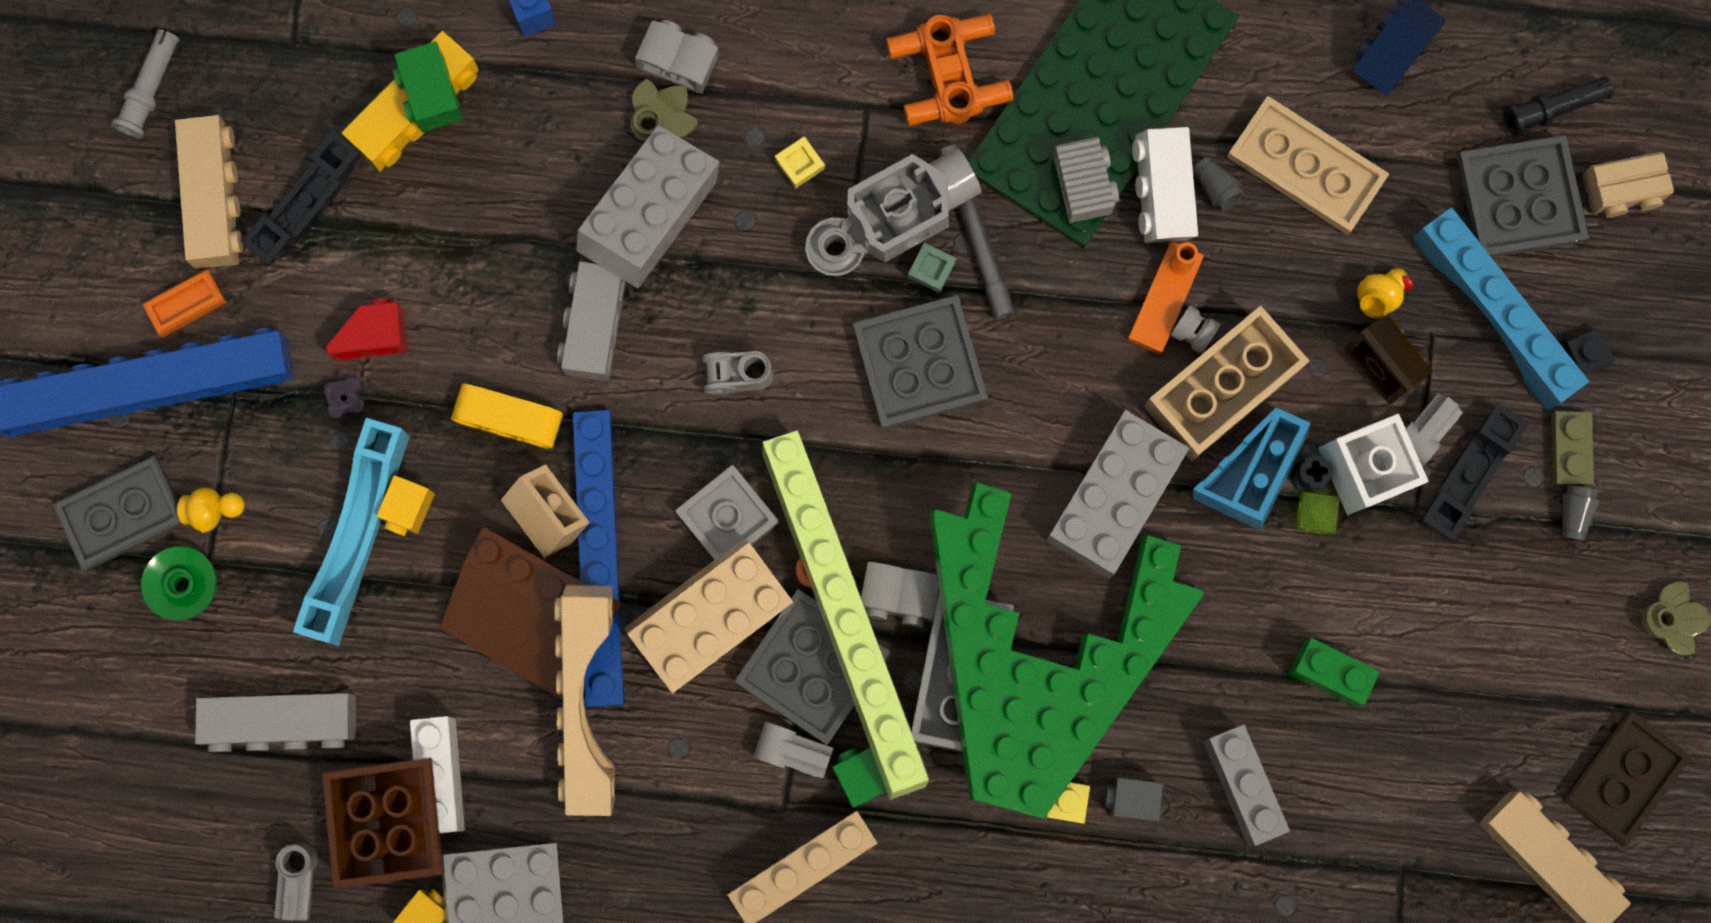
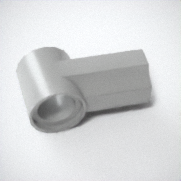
(1432, 425)
(785, 748)
(295, 886)

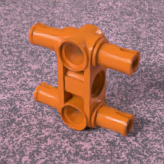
(949, 69)

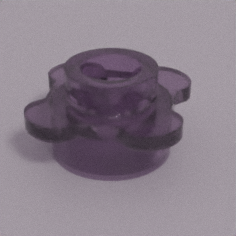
(334, 392)

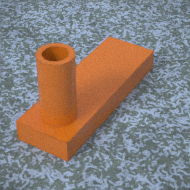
(1166, 297)

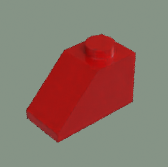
(371, 332)

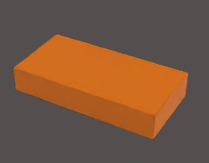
(184, 303)

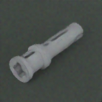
(141, 99)

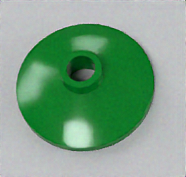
(162, 577)

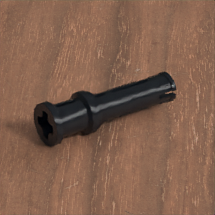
(1543, 109)

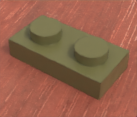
(1572, 448)

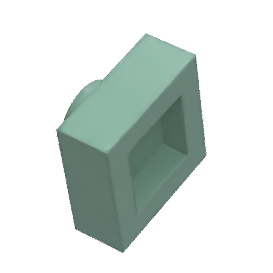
(932, 267)

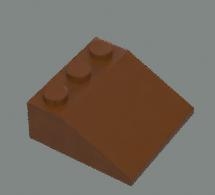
(382, 823)

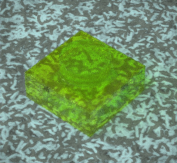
(1318, 513)

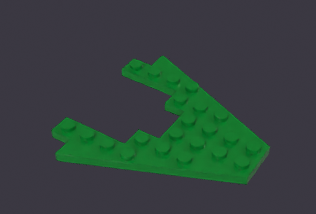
(1023, 717)

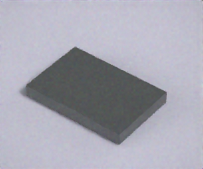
(119, 513)

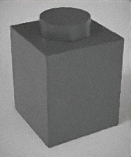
(1134, 799)

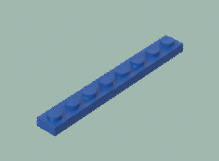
(599, 547)

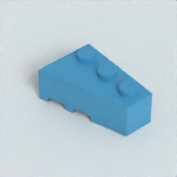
(1256, 470)

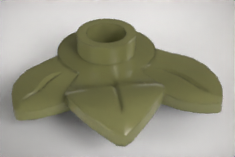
(663, 108)
(1680, 618)

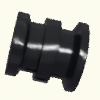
(1306, 483)

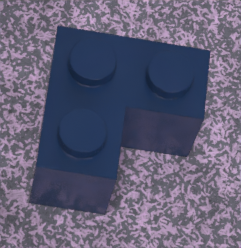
(1403, 37)

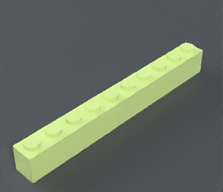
(844, 616)

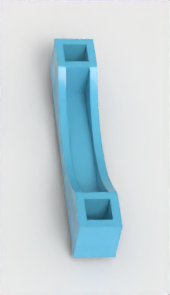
(338, 579)

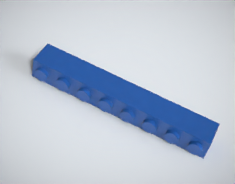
(144, 382)

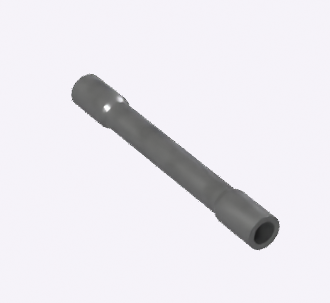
(994, 285)

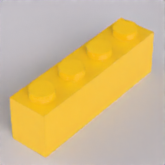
(383, 125)

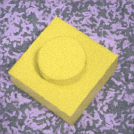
(799, 162)
(1071, 804)

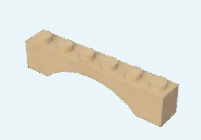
(588, 773)

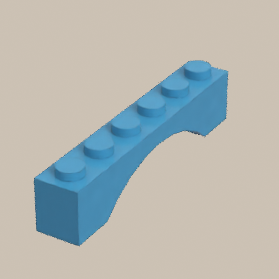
(1537, 353)

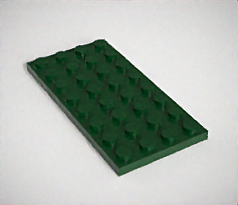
(1101, 76)

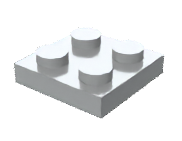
(726, 513)

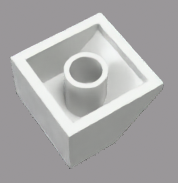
(1373, 464)

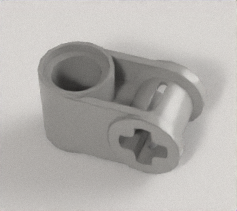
(733, 372)

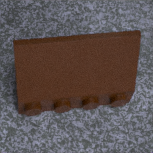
(508, 607)

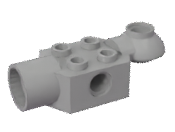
(893, 211)

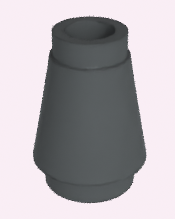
(1218, 184)
(1578, 511)

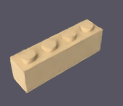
(207, 192)
(1553, 860)
(802, 869)

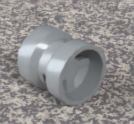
(1188, 324)

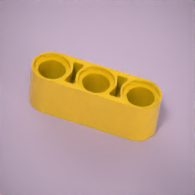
(507, 416)

